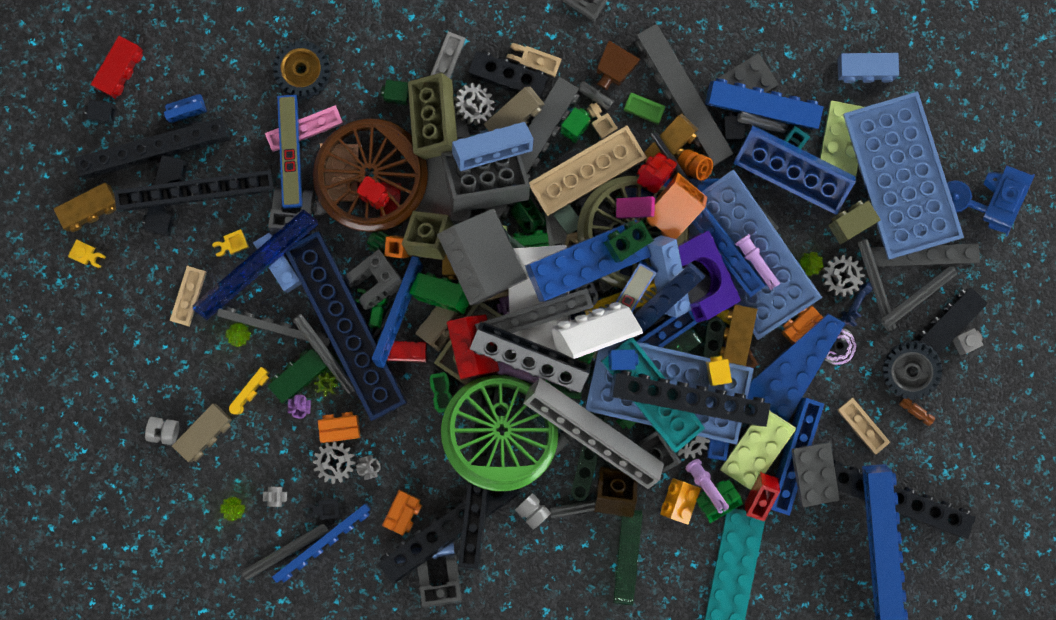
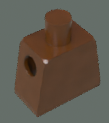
(615, 65)

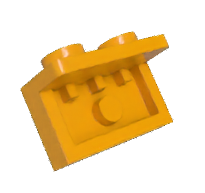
(680, 501)

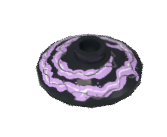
(848, 350)

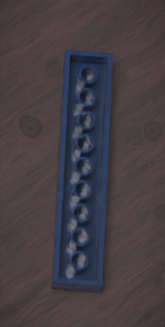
(345, 325)

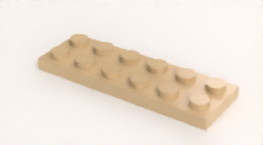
(587, 171)

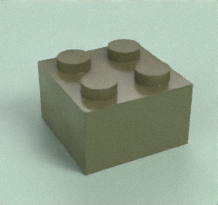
(854, 222)
(422, 237)

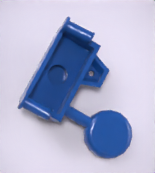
(1007, 198)

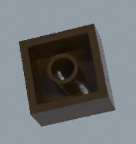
(615, 493)

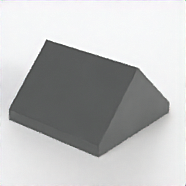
(659, 449)

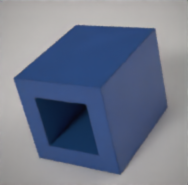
(622, 359)

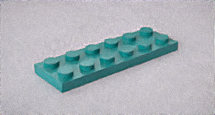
(673, 425)
(734, 567)

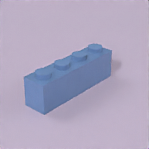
(492, 146)
(667, 261)

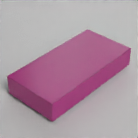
(635, 207)

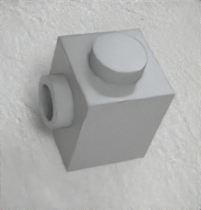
(968, 341)

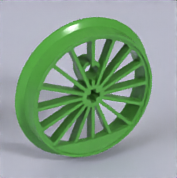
(501, 477)

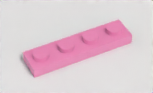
(309, 126)

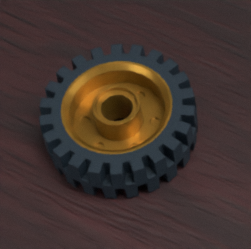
(299, 55)

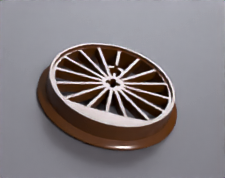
(403, 142)

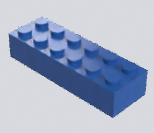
(794, 169)
(578, 265)

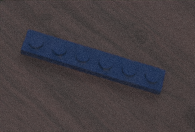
(668, 296)

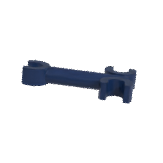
(852, 314)

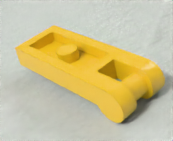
(248, 391)

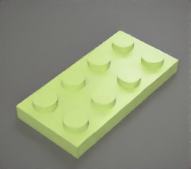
(836, 140)
(757, 450)

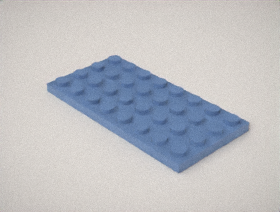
(903, 175)
(741, 215)
(675, 367)

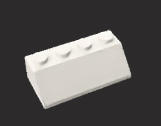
(595, 330)

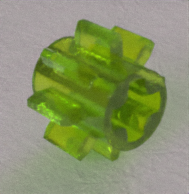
(811, 263)
(237, 334)
(320, 384)
(232, 508)

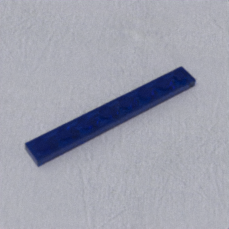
(255, 264)

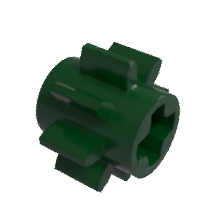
(377, 241)

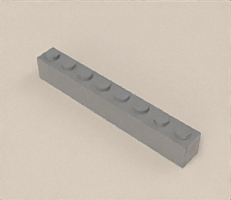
(593, 433)

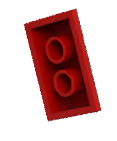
(467, 361)

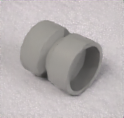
(168, 433)
(533, 511)

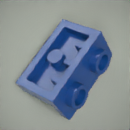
(185, 108)

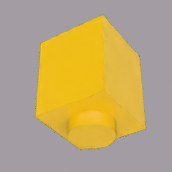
(718, 371)

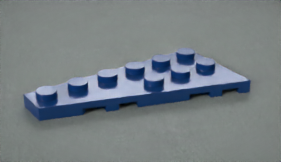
(791, 373)

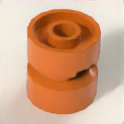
(695, 164)

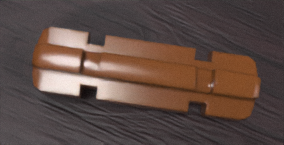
(917, 411)

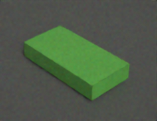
(644, 108)

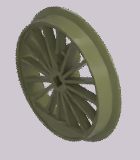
(586, 216)

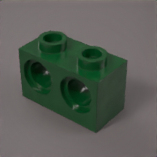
(630, 245)

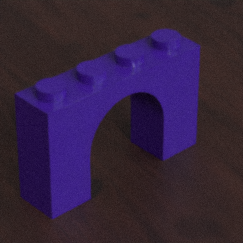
(722, 290)

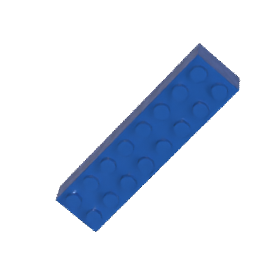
(884, 542)

